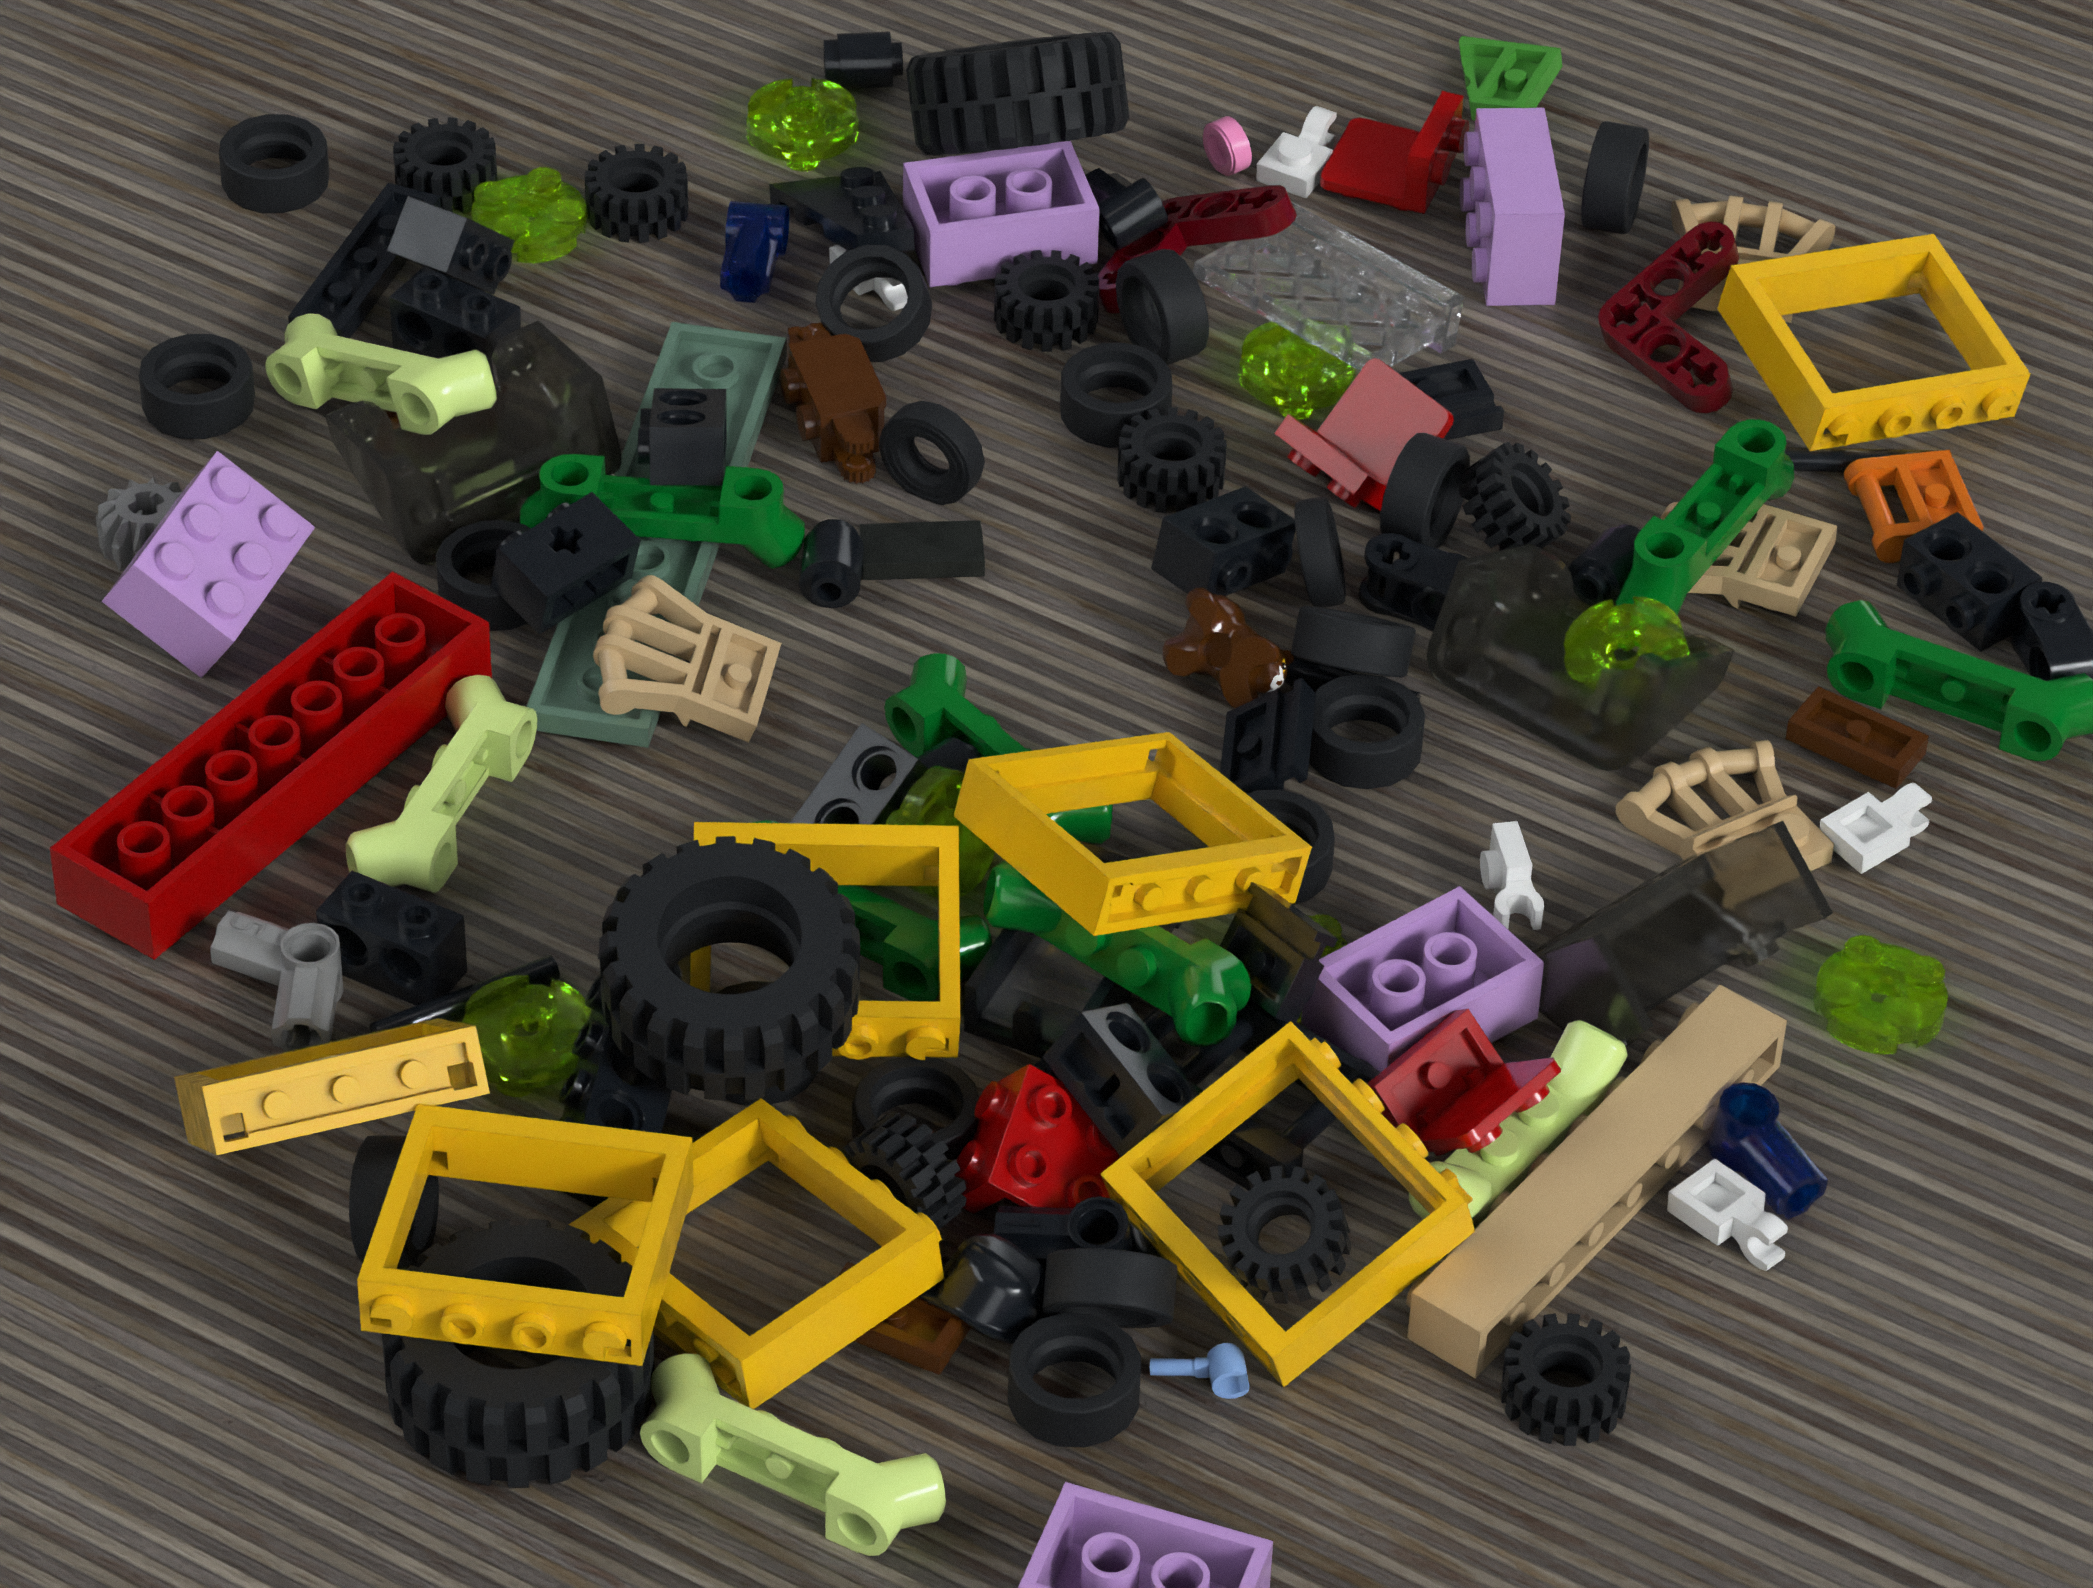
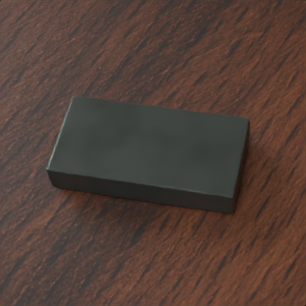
(922, 550)

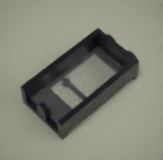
(1033, 991)

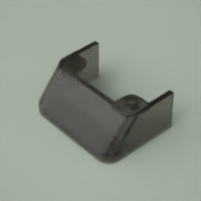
(1678, 930)

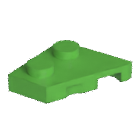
(1506, 72)

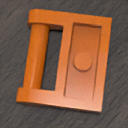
(1927, 489)

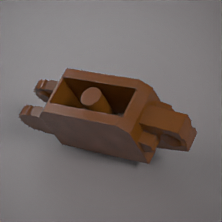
(835, 398)

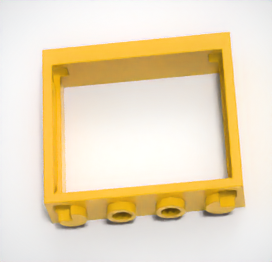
(1765, 290)
(1007, 806)
(875, 858)
(331, 1085)
(1216, 1114)
(541, 1157)
(825, 1321)

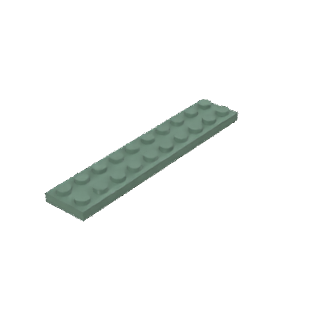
(690, 359)

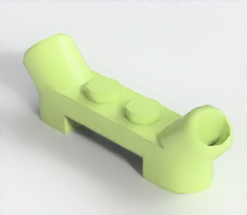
(417, 387)
(422, 843)
(1588, 1068)
(860, 1498)

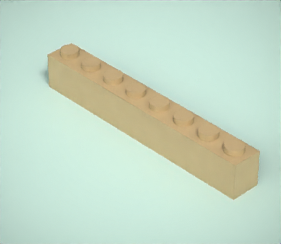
(1591, 1182)

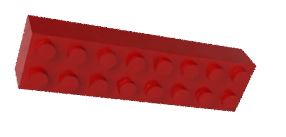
(268, 766)

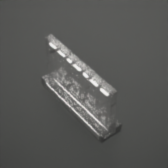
(1340, 269)

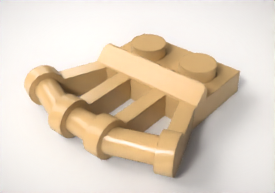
(1772, 219)
(1770, 560)
(719, 684)
(1712, 772)

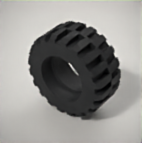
(1017, 93)
(730, 1039)
(517, 1420)

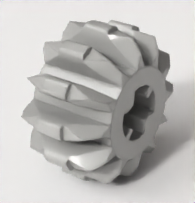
(131, 517)

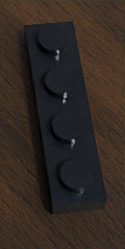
(361, 265)

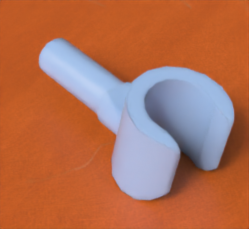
(1223, 1365)

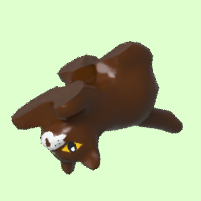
(1226, 648)

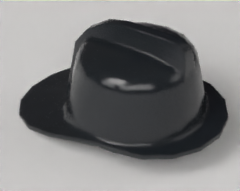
(991, 1287)

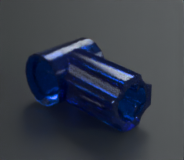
(753, 242)
(1755, 1143)

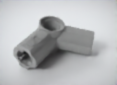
(299, 961)

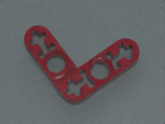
(1203, 221)
(1657, 318)

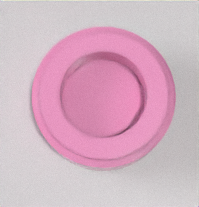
(1227, 146)

